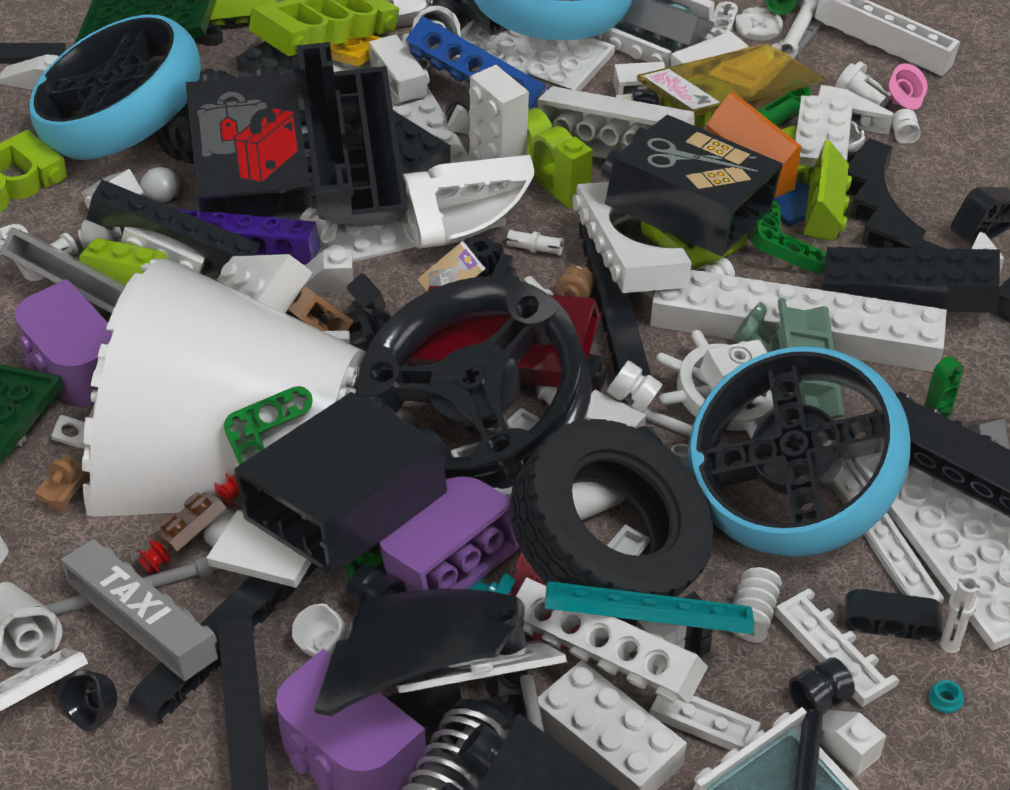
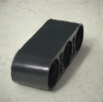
(893, 614)

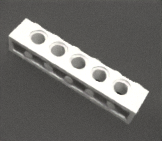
(676, 682)

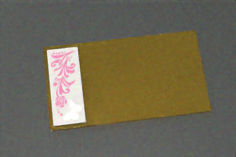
(748, 72)

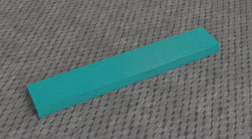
(649, 607)

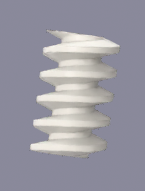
(759, 590)

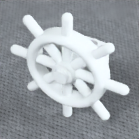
(715, 363)

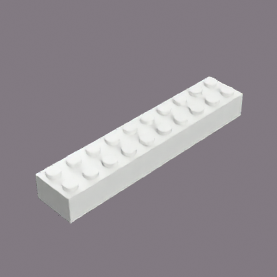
(859, 325)

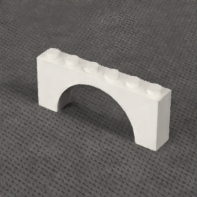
(631, 263)

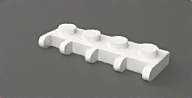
(826, 641)

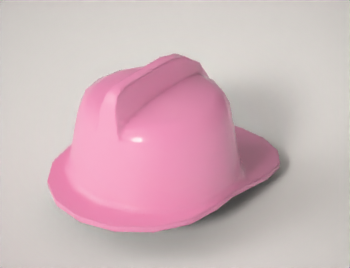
(907, 86)

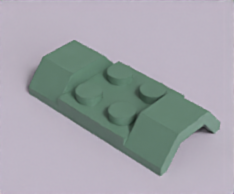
(811, 329)

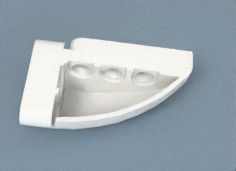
(462, 198)

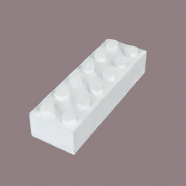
(603, 120)

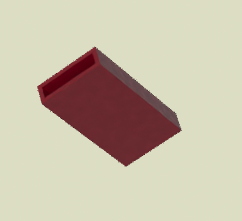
(540, 363)

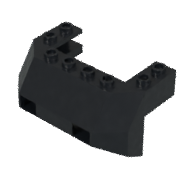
(357, 181)

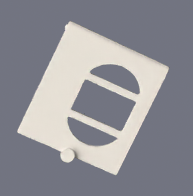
(532, 656)

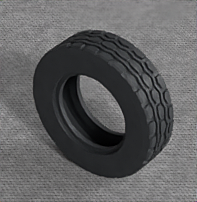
(641, 471)

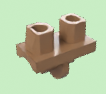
(61, 483)

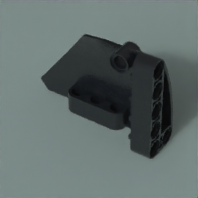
(416, 634)

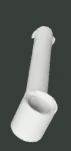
(799, 26)

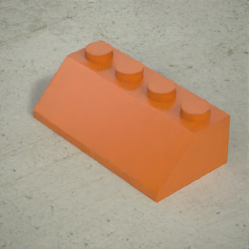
(749, 128)

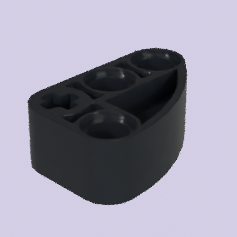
(983, 211)

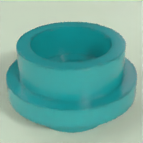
(948, 689)

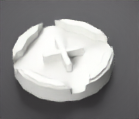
(758, 24)

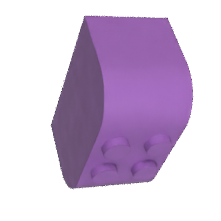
(62, 338)
(452, 539)
(357, 748)

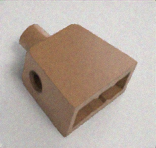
(311, 307)

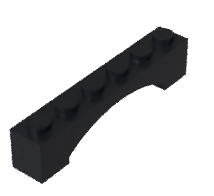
(119, 207)

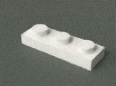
(706, 721)

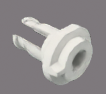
(856, 81)

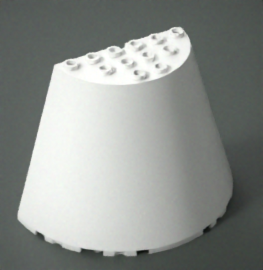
(175, 371)

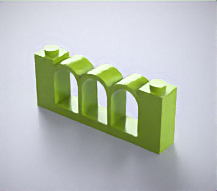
(320, 21)
(570, 155)
(36, 159)

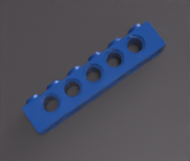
(428, 34)

